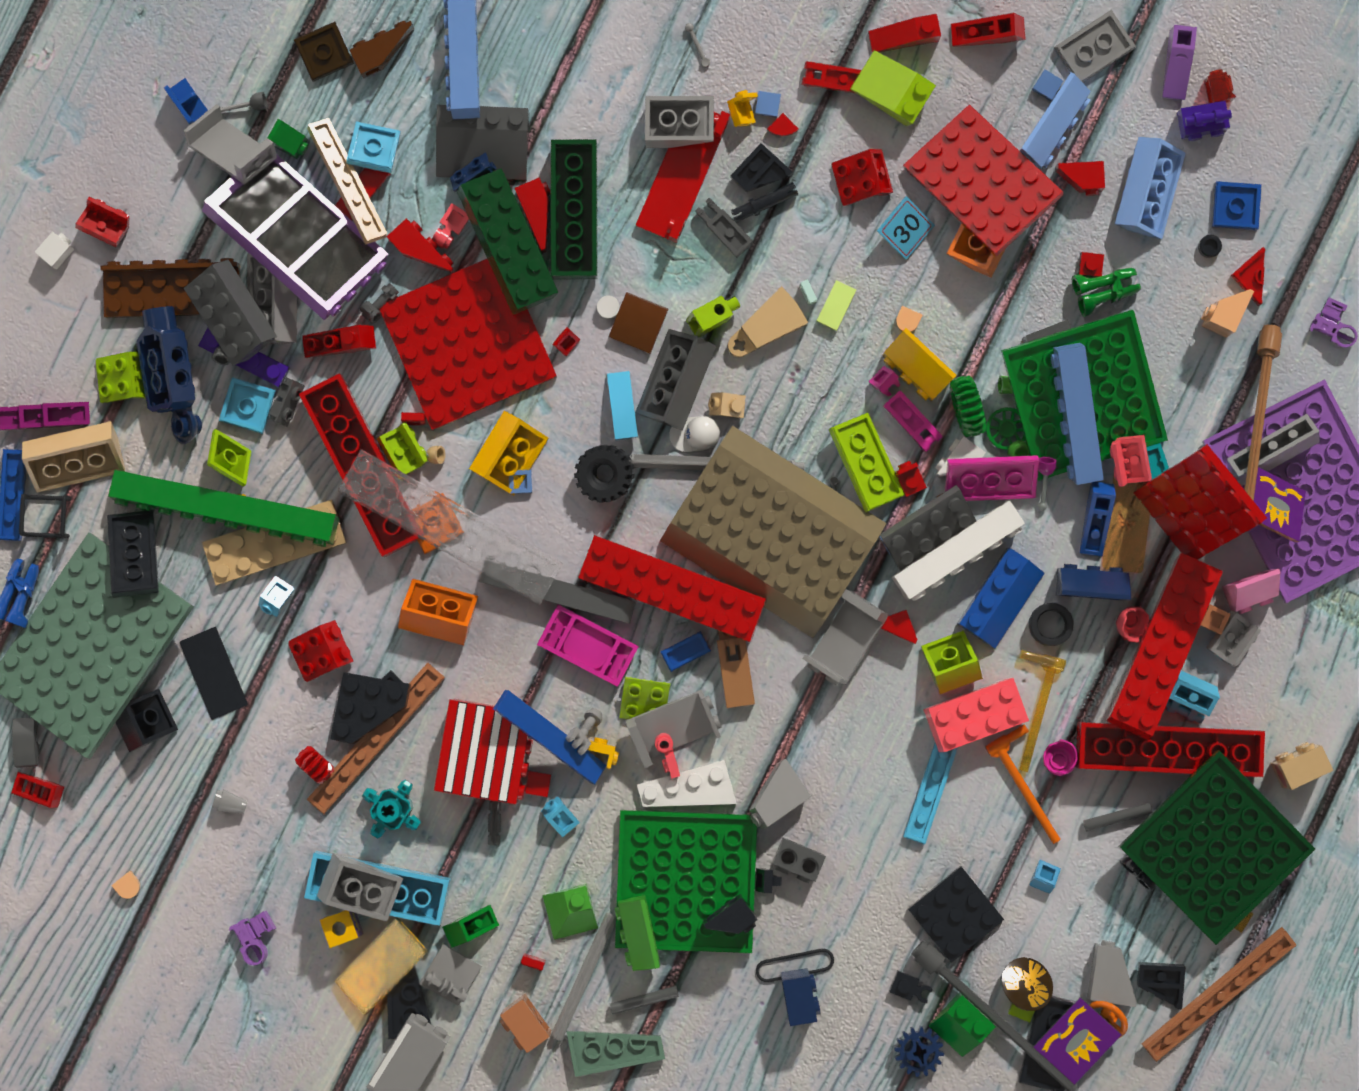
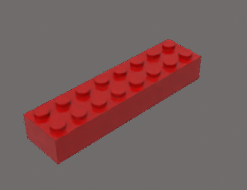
(344, 435)
(672, 588)
(1164, 646)
(1169, 750)

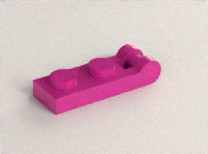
(912, 420)

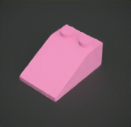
(1252, 590)

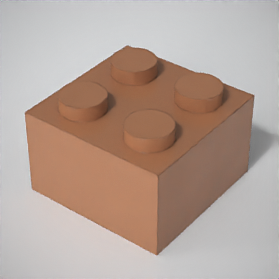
(525, 1024)

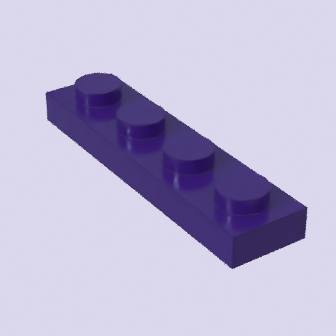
(259, 364)

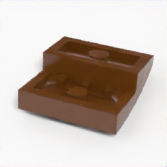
(638, 322)

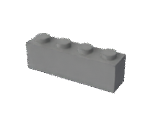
(1277, 447)

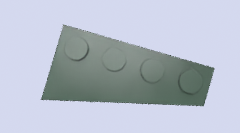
(608, 1051)

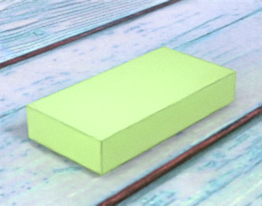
(836, 305)

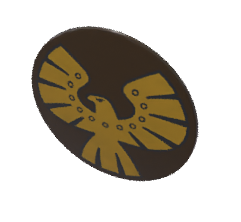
(1027, 984)

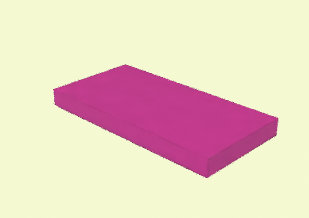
(994, 477)

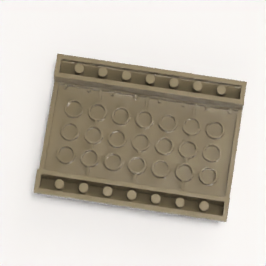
(773, 531)

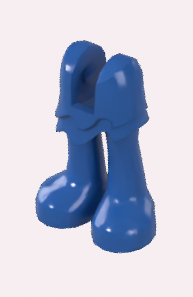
(24, 586)

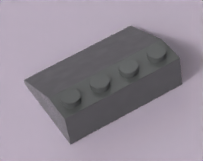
(498, 132)

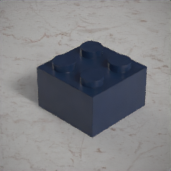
(798, 995)

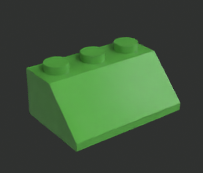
(638, 933)

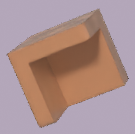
(1215, 619)

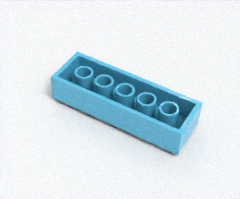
(419, 898)

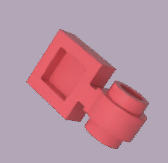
(453, 220)
(669, 764)

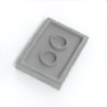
(1095, 46)

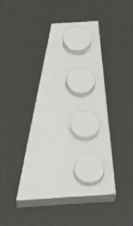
(696, 786)

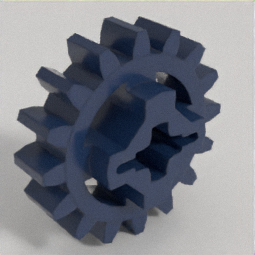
(909, 1054)

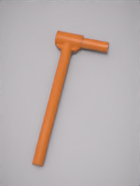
(999, 749)

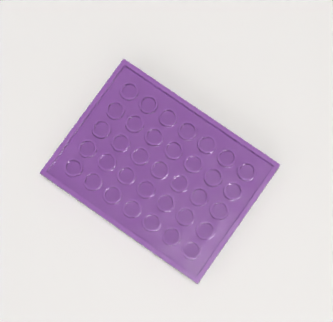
(1331, 484)

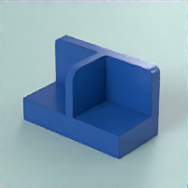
(186, 100)

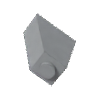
(778, 795)
(1109, 976)

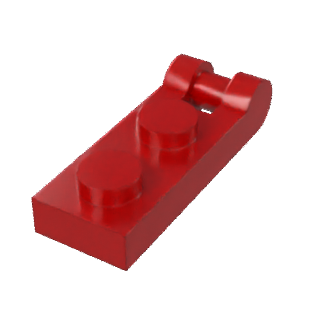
(832, 76)

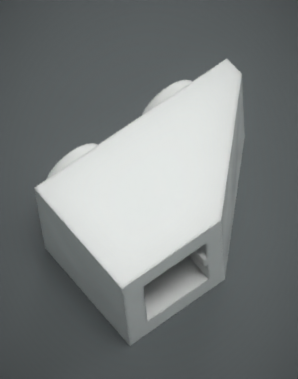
(959, 450)

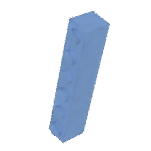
(462, 59)
(1078, 413)

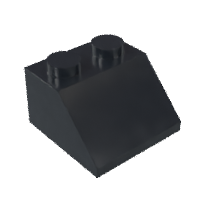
(145, 720)
(732, 917)

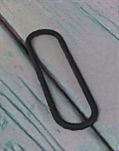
(792, 956)

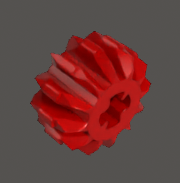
(314, 765)

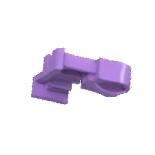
(1328, 323)
(250, 931)

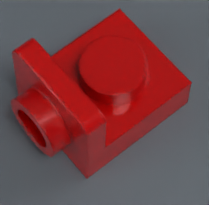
(910, 478)

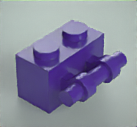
(1204, 120)

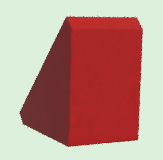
(901, 626)

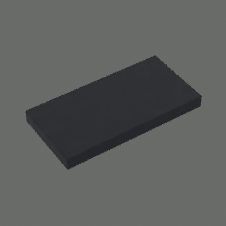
(132, 553)
(1043, 1020)

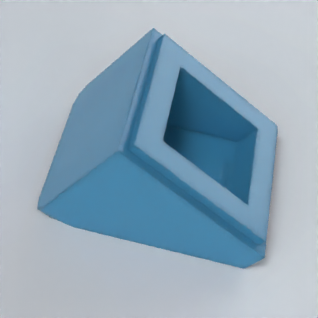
(1045, 876)

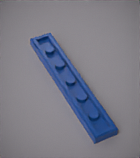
(548, 736)

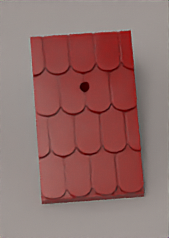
(1200, 504)

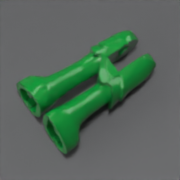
(1114, 293)

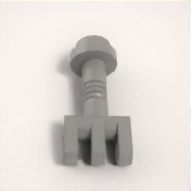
(593, 718)

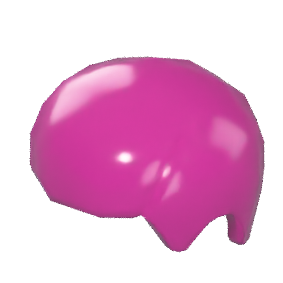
(1060, 757)

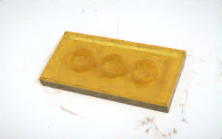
(381, 966)

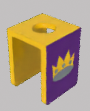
(352, 925)

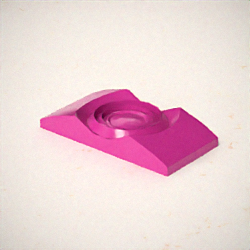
(587, 645)

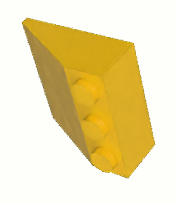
(918, 365)

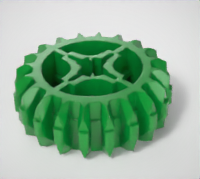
(967, 406)

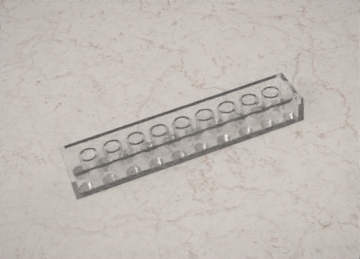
(450, 527)

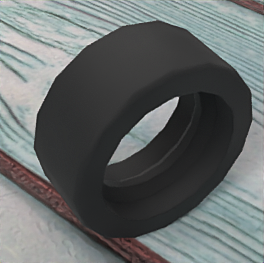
(1068, 624)

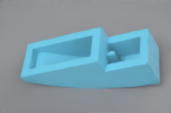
(622, 405)

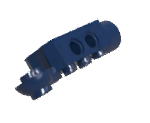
(168, 372)

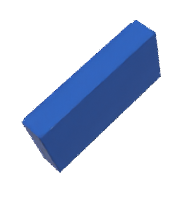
(685, 651)

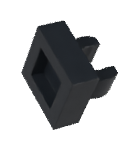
(765, 880)

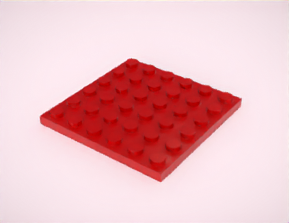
(465, 344)

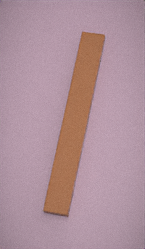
(372, 743)
(1219, 994)

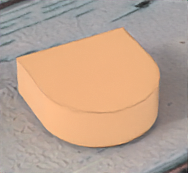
(907, 319)
(127, 886)

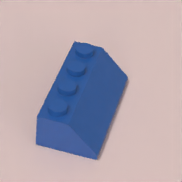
(1001, 597)

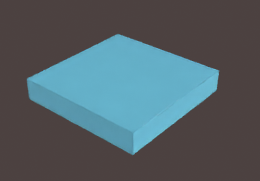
(373, 147)
(247, 405)

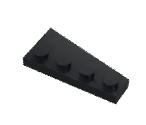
(404, 1000)

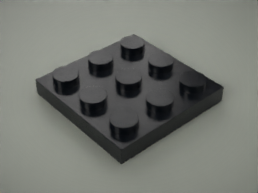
(955, 914)

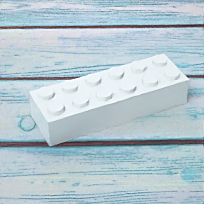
(959, 549)

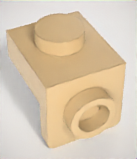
(726, 405)

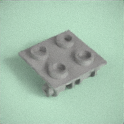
(450, 975)

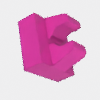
(884, 379)

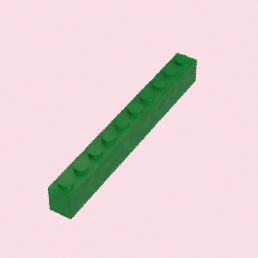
(223, 507)

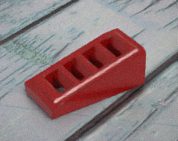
(51, 795)

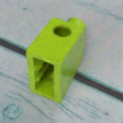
(705, 319)

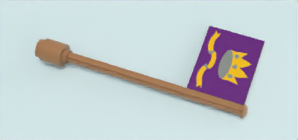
(1274, 496)

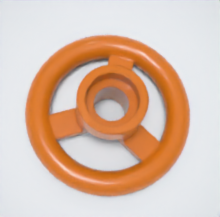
(1111, 1014)

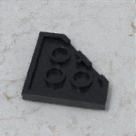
(365, 705)

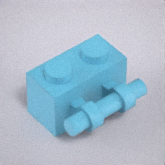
(1195, 694)

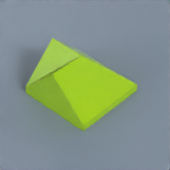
(229, 457)

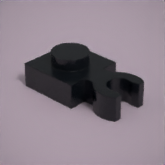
(906, 986)

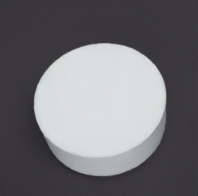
(608, 307)

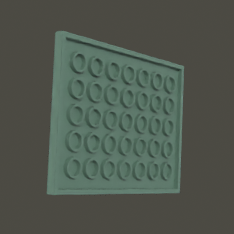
(87, 650)

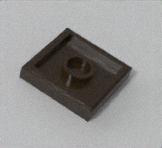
(323, 51)

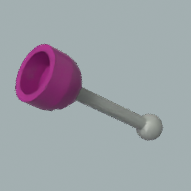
(1046, 467)

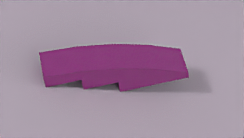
(44, 415)

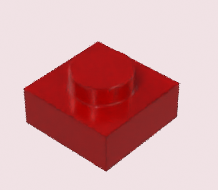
(1091, 264)

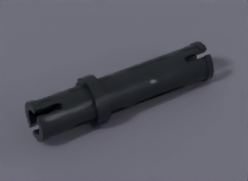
(755, 206)

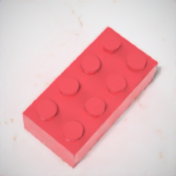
(976, 715)

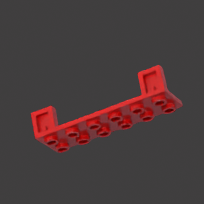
(679, 184)

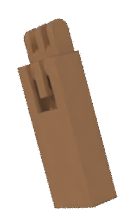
(735, 674)

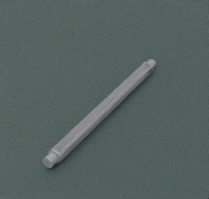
(677, 462)

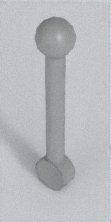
(705, 62)

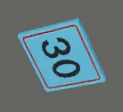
(905, 228)

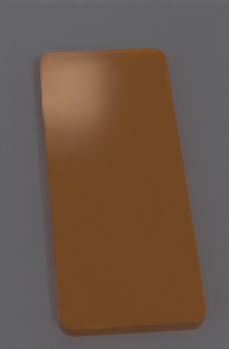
(1127, 530)

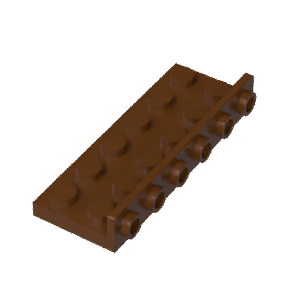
(148, 286)

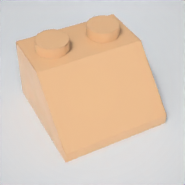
(1226, 314)

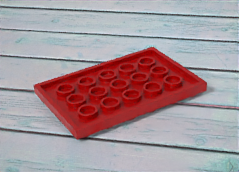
(983, 180)

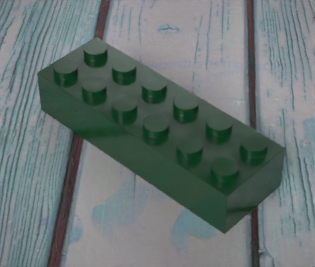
(574, 209)
(507, 241)

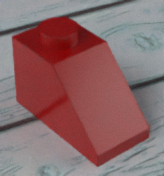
(1084, 176)

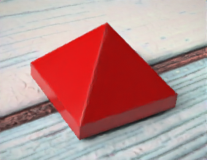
(566, 341)

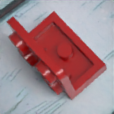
(320, 650)

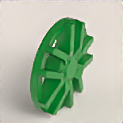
(1006, 427)

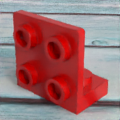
(862, 176)

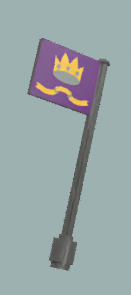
(1064, 1050)

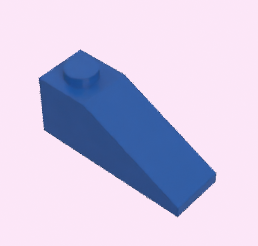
(1097, 518)

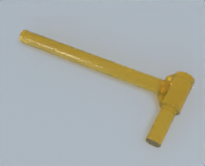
(1052, 666)

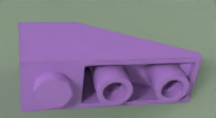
(1179, 61)

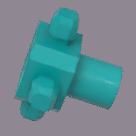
(401, 804)

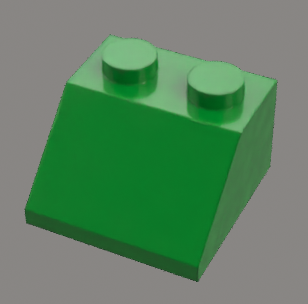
(962, 1025)

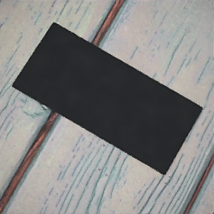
(213, 673)

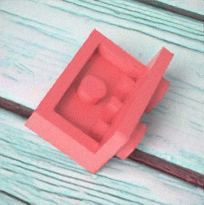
(1130, 460)

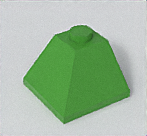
(570, 911)

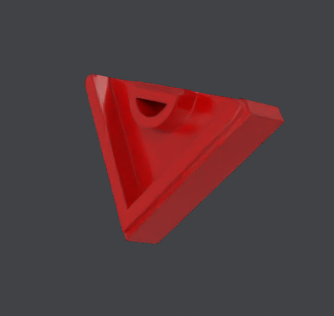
(1251, 275)

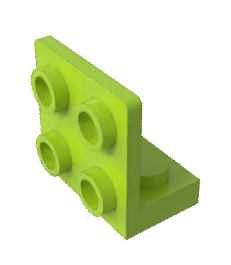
(119, 377)

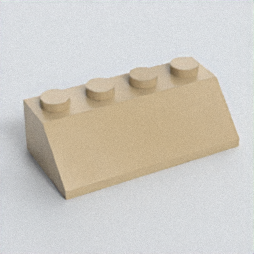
(72, 456)

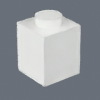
(55, 249)

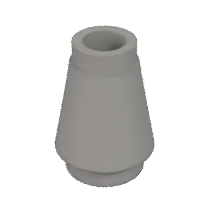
(228, 802)

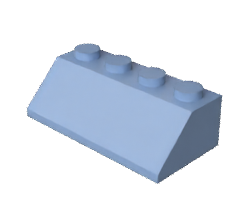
(1055, 121)
(1150, 187)

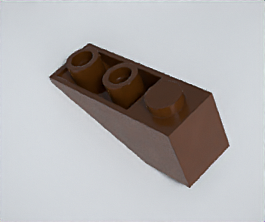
(376, 53)

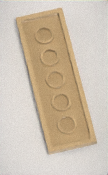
(248, 552)

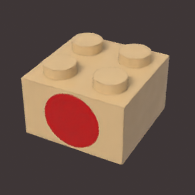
(1301, 766)

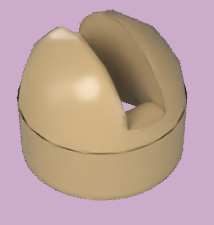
(436, 454)

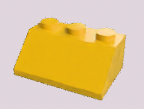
(508, 448)

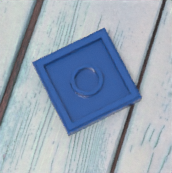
(1236, 205)

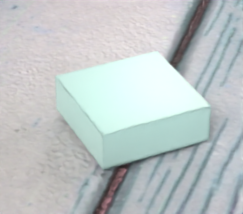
(808, 292)

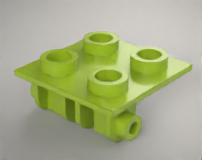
(642, 696)

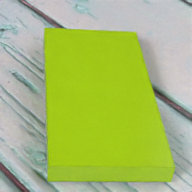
(866, 462)

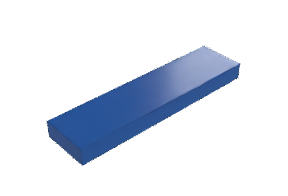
(12, 487)

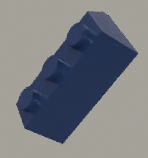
(1093, 583)

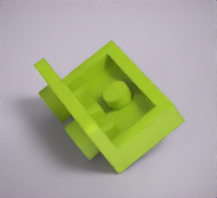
(403, 449)

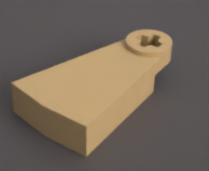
(772, 321)

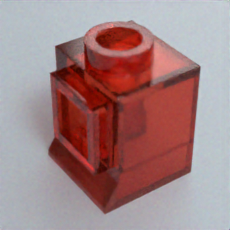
(1219, 87)

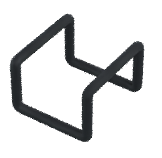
(42, 497)

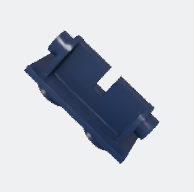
(478, 167)

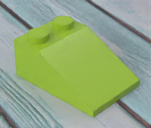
(893, 88)

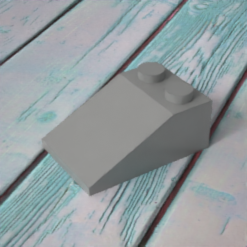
(678, 120)
(359, 887)

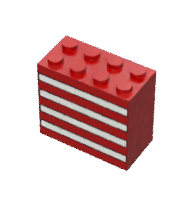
(482, 754)

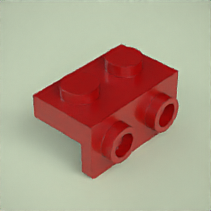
(103, 222)

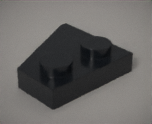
(760, 170)
(1163, 981)

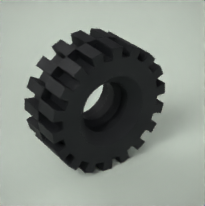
(588, 478)

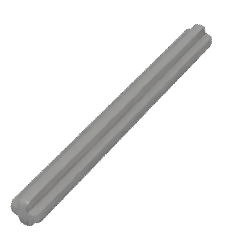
(583, 976)

